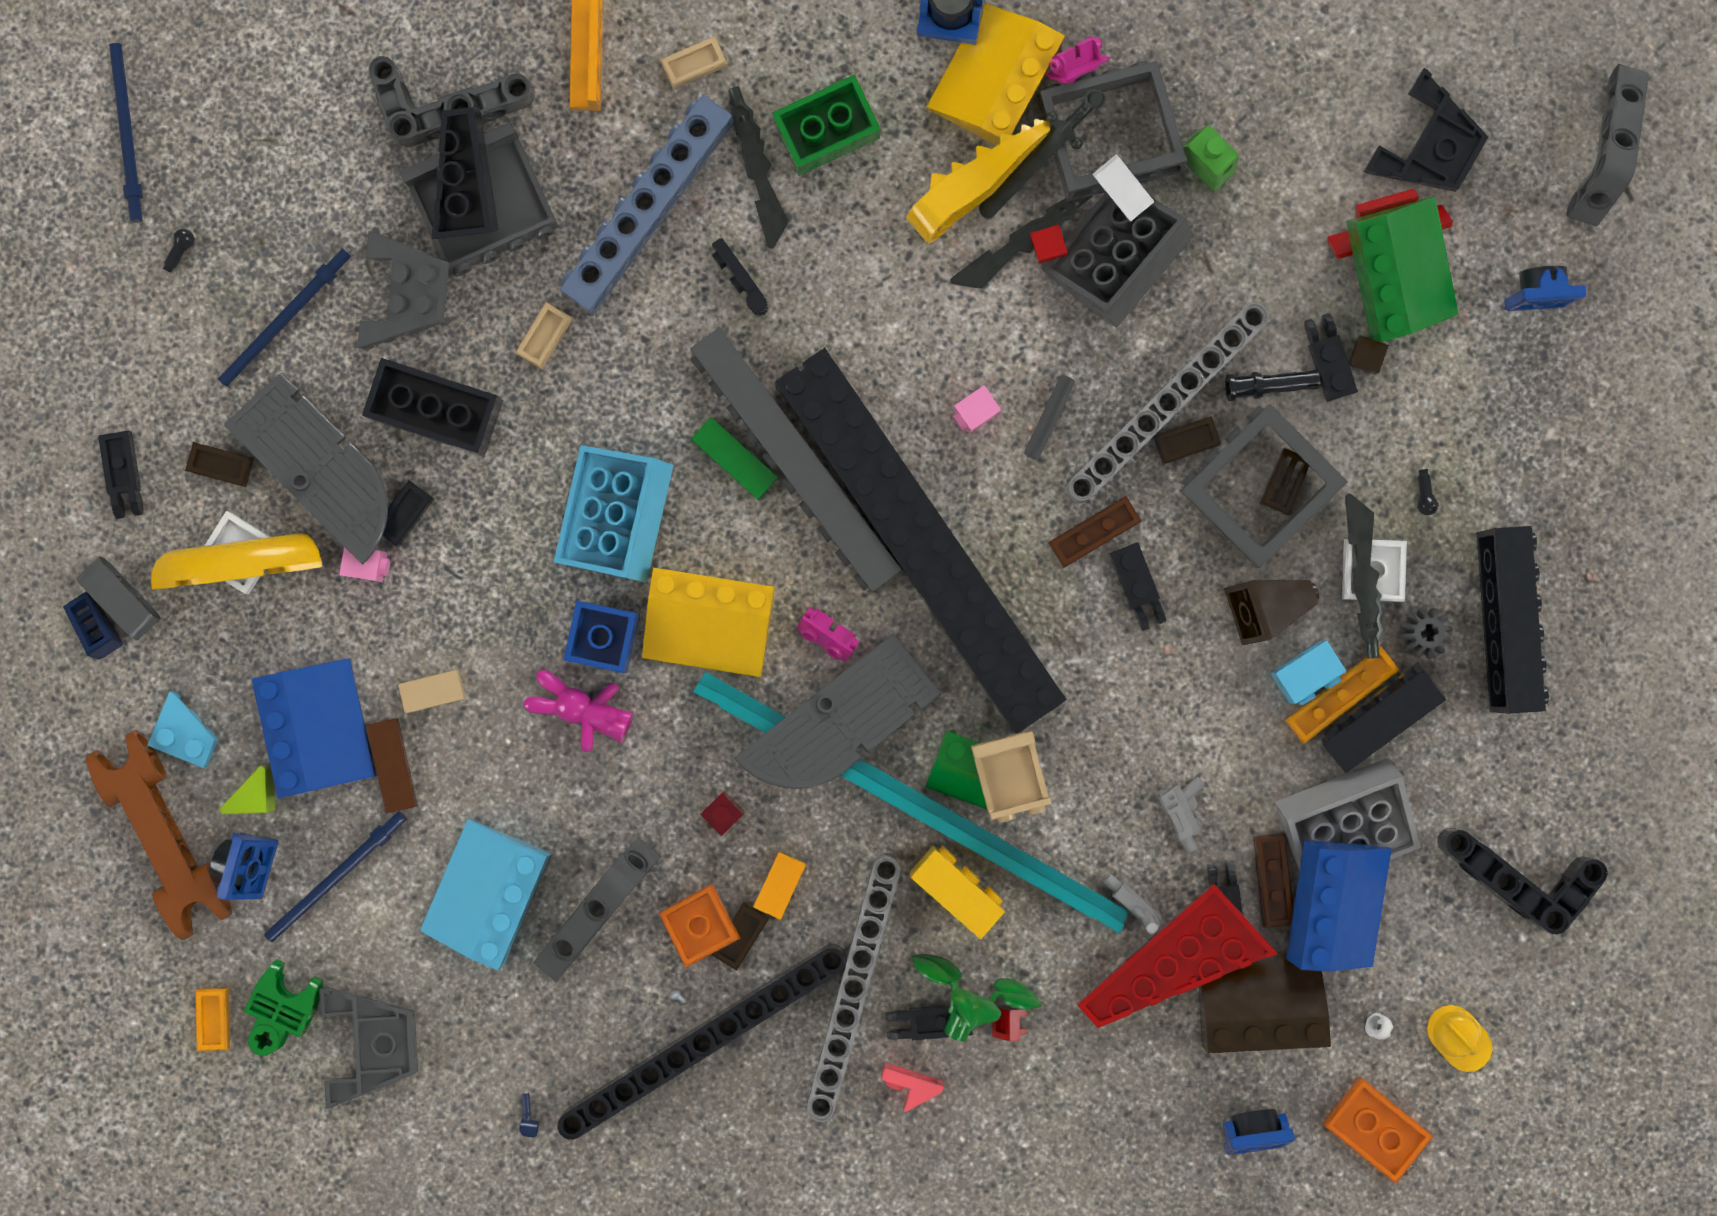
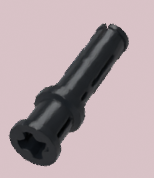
(1258, 384)

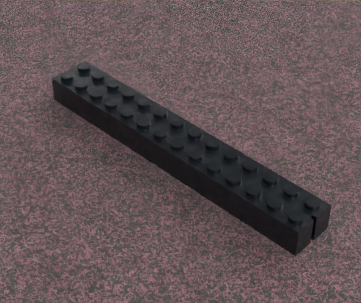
(920, 541)

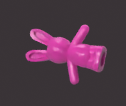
(576, 707)

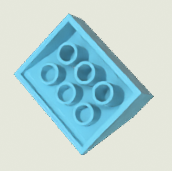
(613, 513)
(485, 894)

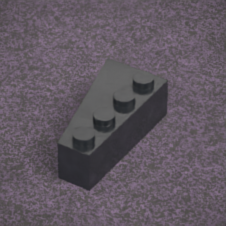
(463, 177)
(1383, 717)

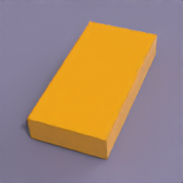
(779, 885)
(212, 1019)

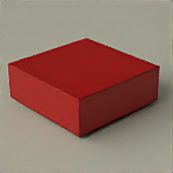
(1048, 244)

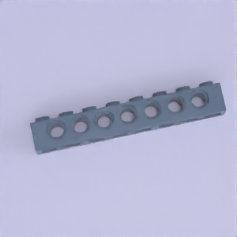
(700, 112)

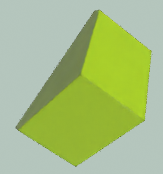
(254, 795)

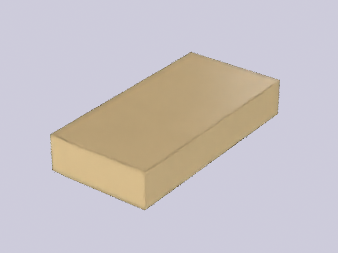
(693, 62)
(544, 335)
(431, 691)

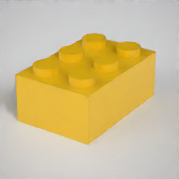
(958, 890)

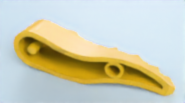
(973, 183)

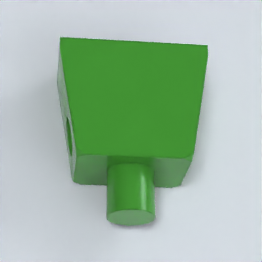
(1210, 157)

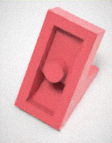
(919, 1085)

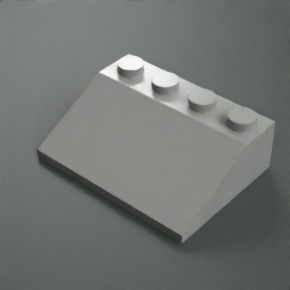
(1352, 809)

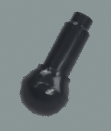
(182, 240)
(1427, 502)

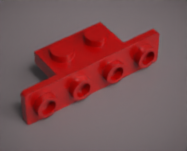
(1340, 242)

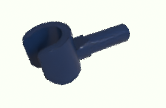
(527, 1127)

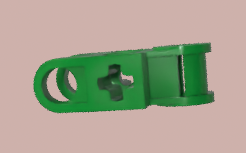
(279, 1010)

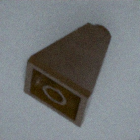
(1269, 606)

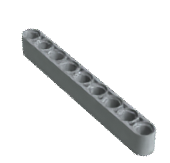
(1177, 393)
(854, 1002)

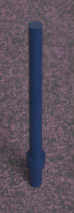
(131, 190)
(324, 275)
(378, 837)

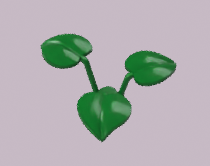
(966, 1008)

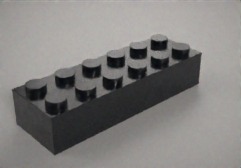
(1512, 620)

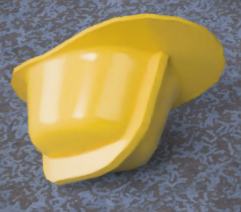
(1459, 1038)

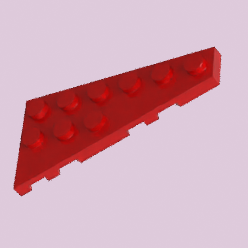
(1186, 953)

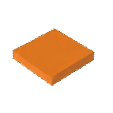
(699, 925)

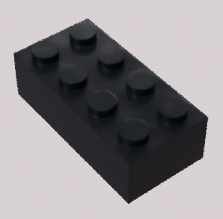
(432, 407)

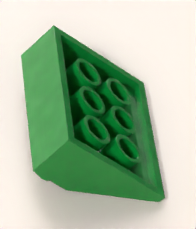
(1402, 269)

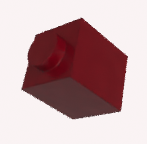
(722, 813)

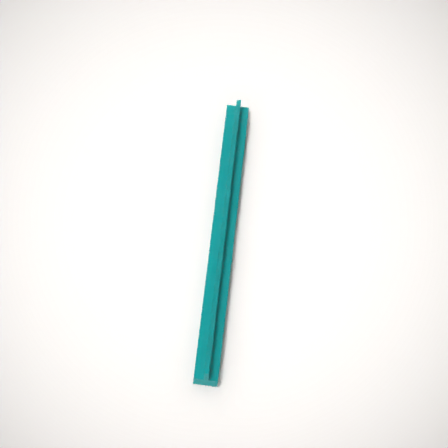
(933, 814)

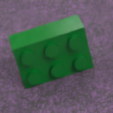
(826, 125)

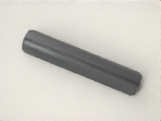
(1049, 417)

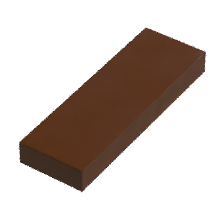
(1094, 532)
(392, 765)
(1273, 880)

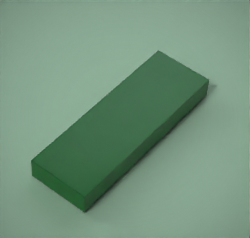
(734, 458)

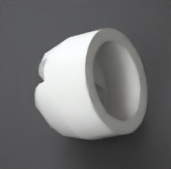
(1372, 1024)

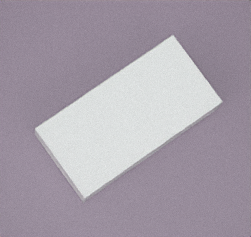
(1123, 187)

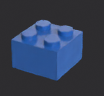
(601, 637)

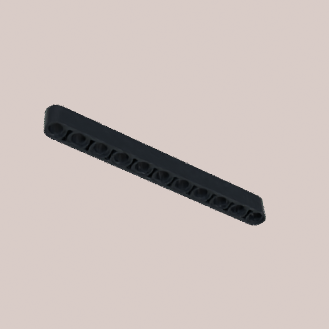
(692, 1052)

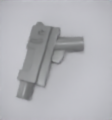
(1177, 806)
(1134, 903)

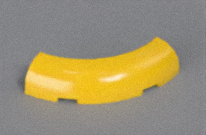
(235, 561)

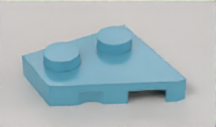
(182, 733)

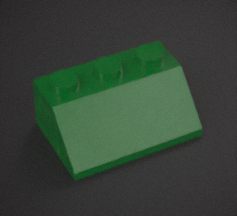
(955, 770)

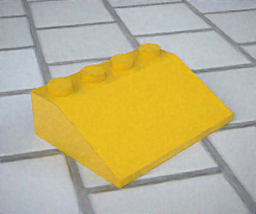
(998, 77)
(707, 622)

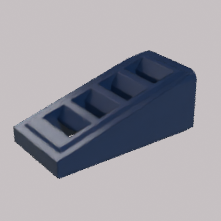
(103, 641)

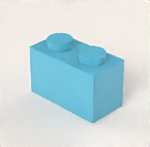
(1308, 672)

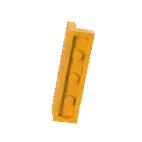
(586, 55)

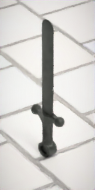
(1043, 152)

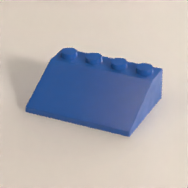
(313, 727)
(1338, 906)

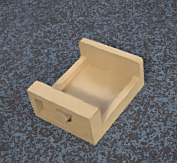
(1011, 776)

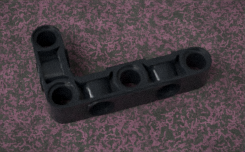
(1566, 899)

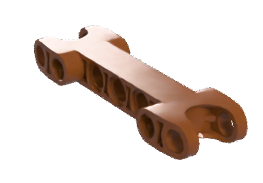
(137, 792)

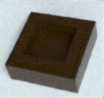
(1368, 354)

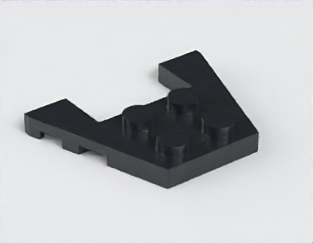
(1444, 147)

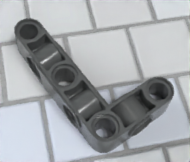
(398, 108)
(1616, 149)
(596, 908)

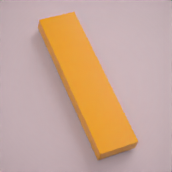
(1337, 700)

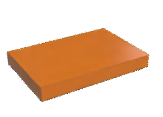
(1377, 1130)

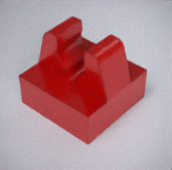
(1008, 1024)

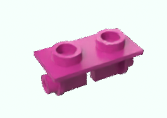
(1069, 66)
(815, 628)

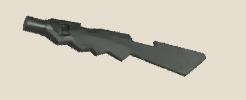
(757, 165)
(987, 265)
(1365, 577)

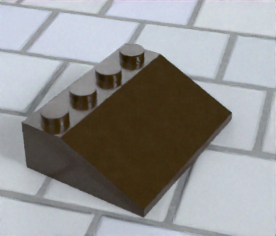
(1264, 1008)

